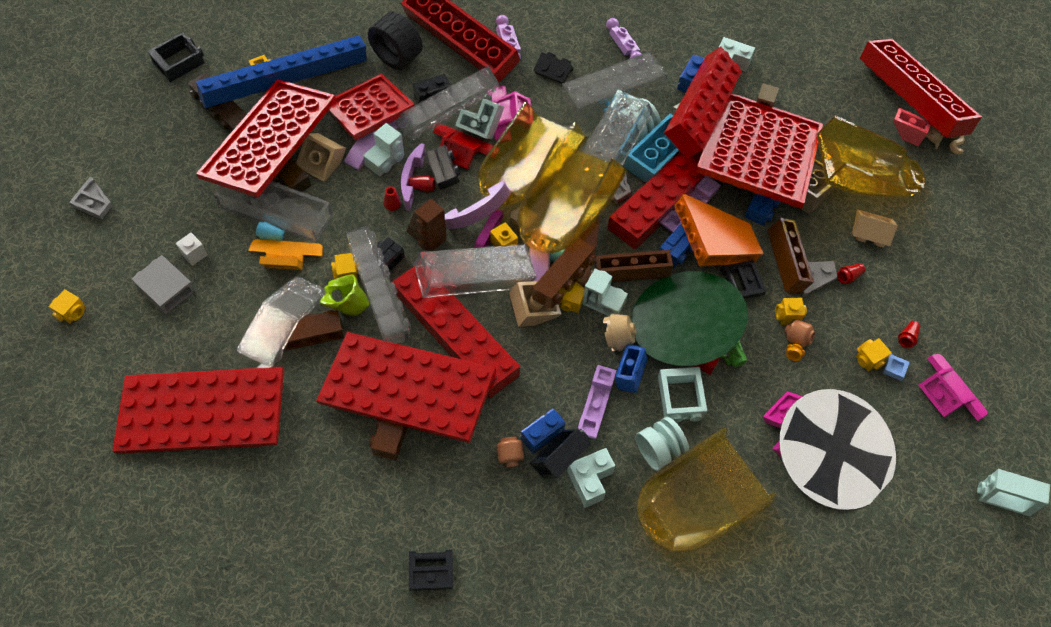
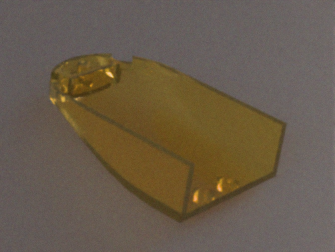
(522, 152)
(867, 162)
(566, 197)
(700, 496)

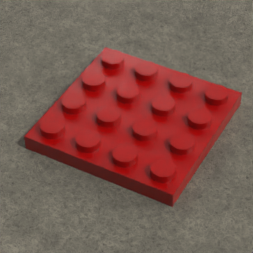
(369, 106)

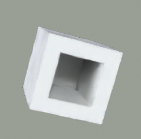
(191, 249)

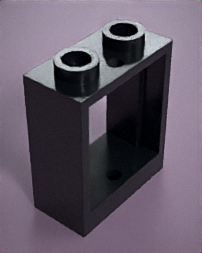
(170, 48)
(560, 453)

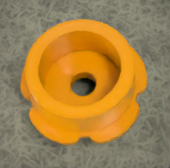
(794, 352)

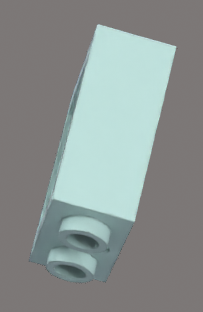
(682, 375)
(1014, 492)

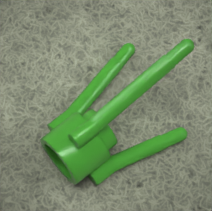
(736, 356)

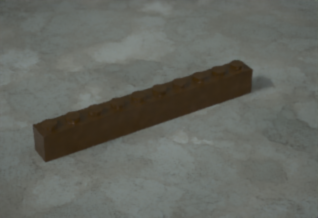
(229, 116)

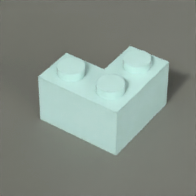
(739, 52)
(484, 122)
(386, 151)
(602, 296)
(586, 476)

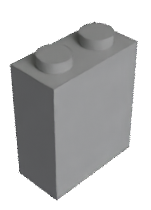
(163, 284)

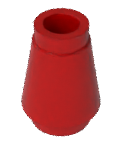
(423, 183)
(391, 199)
(850, 273)
(909, 335)

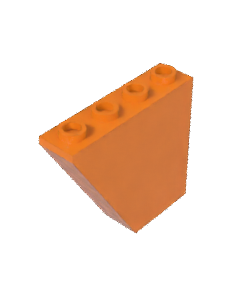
(716, 235)

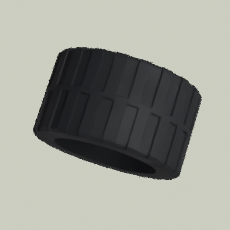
(395, 40)

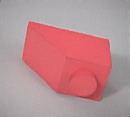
(911, 127)

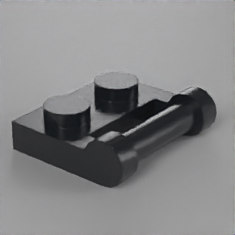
(748, 276)
(430, 576)

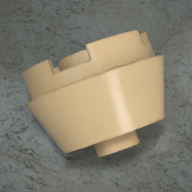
(619, 331)

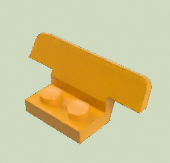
(284, 253)

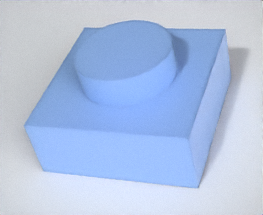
(896, 367)

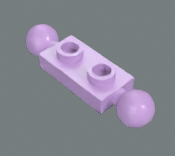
(507, 32)
(622, 38)

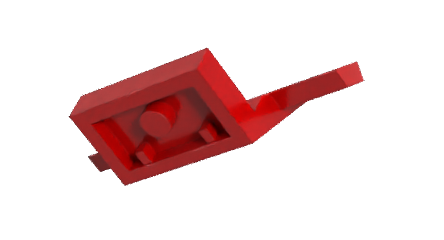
(462, 145)

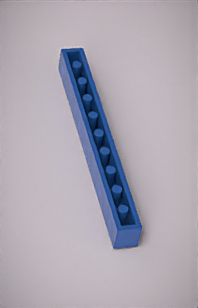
(287, 68)

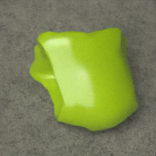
(354, 298)

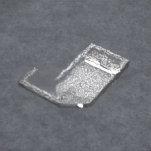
(277, 320)

